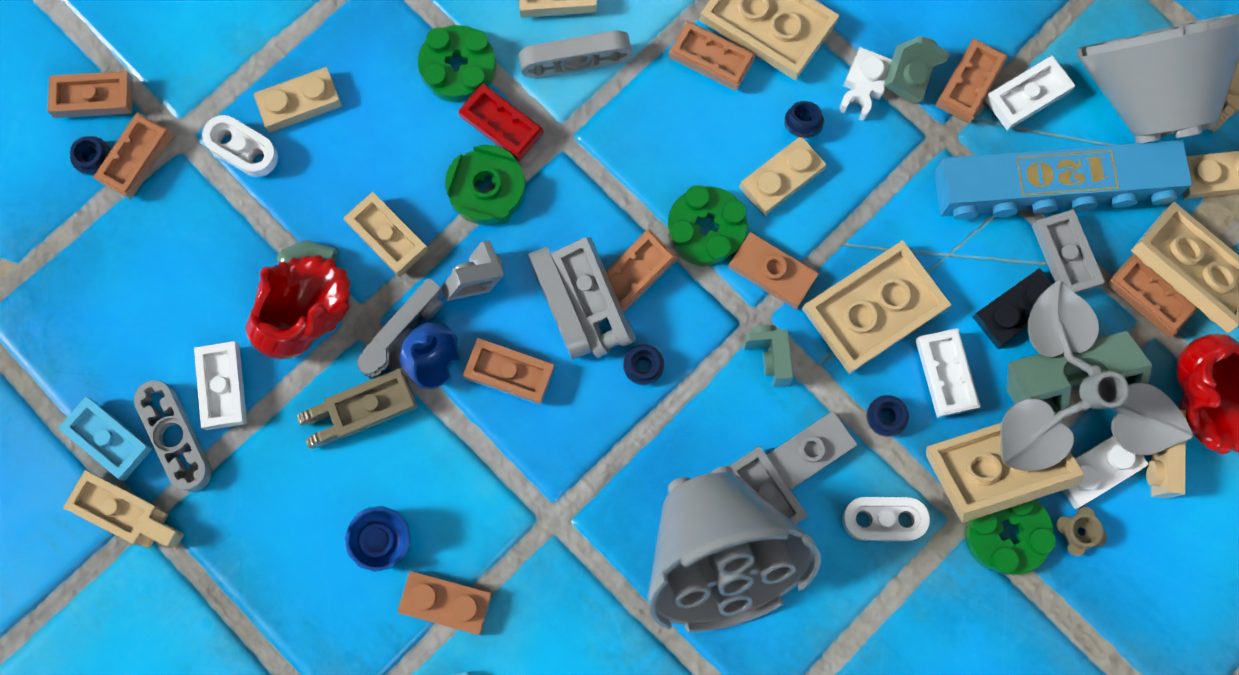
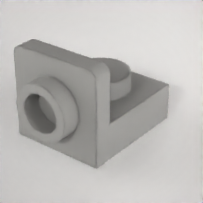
(475, 276)

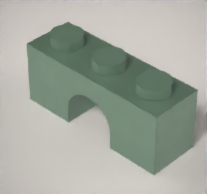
(1053, 377)

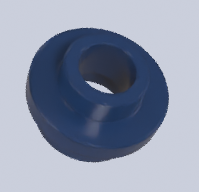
(804, 119)
(83, 148)
(647, 353)
(896, 407)

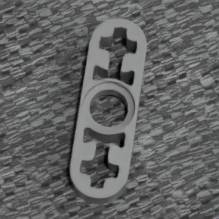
(575, 54)
(559, 303)
(173, 467)

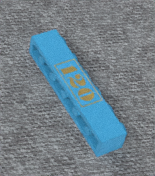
(1061, 179)

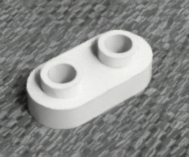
(243, 146)
(884, 519)

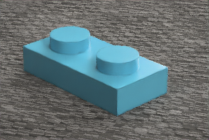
(105, 438)

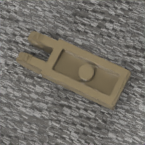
(360, 408)

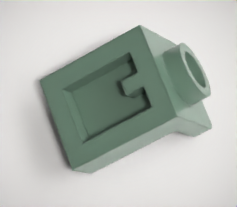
(913, 67)
(778, 358)

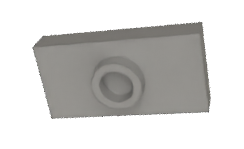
(811, 450)

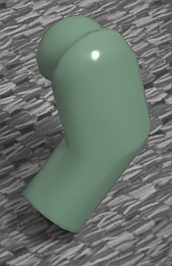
(308, 249)

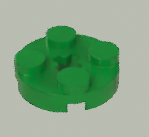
(452, 42)
(475, 166)
(698, 205)
(1003, 556)

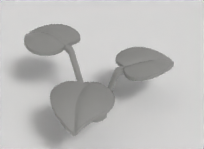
(1032, 432)

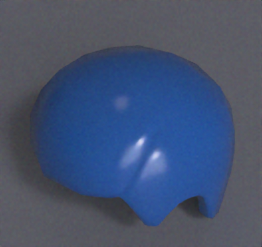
(428, 354)
(377, 538)

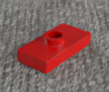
(501, 122)

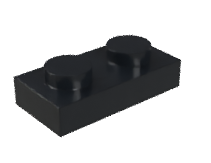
(1011, 311)

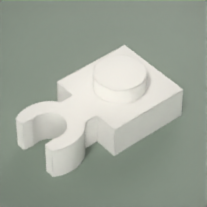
(865, 80)

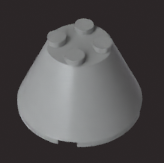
(1167, 76)
(724, 554)

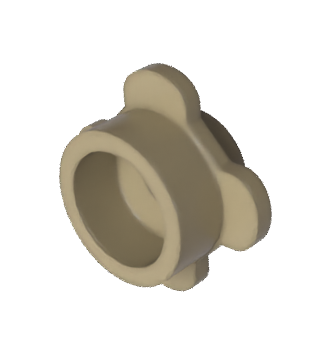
(1093, 530)

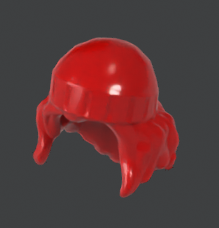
(297, 305)
(1210, 385)

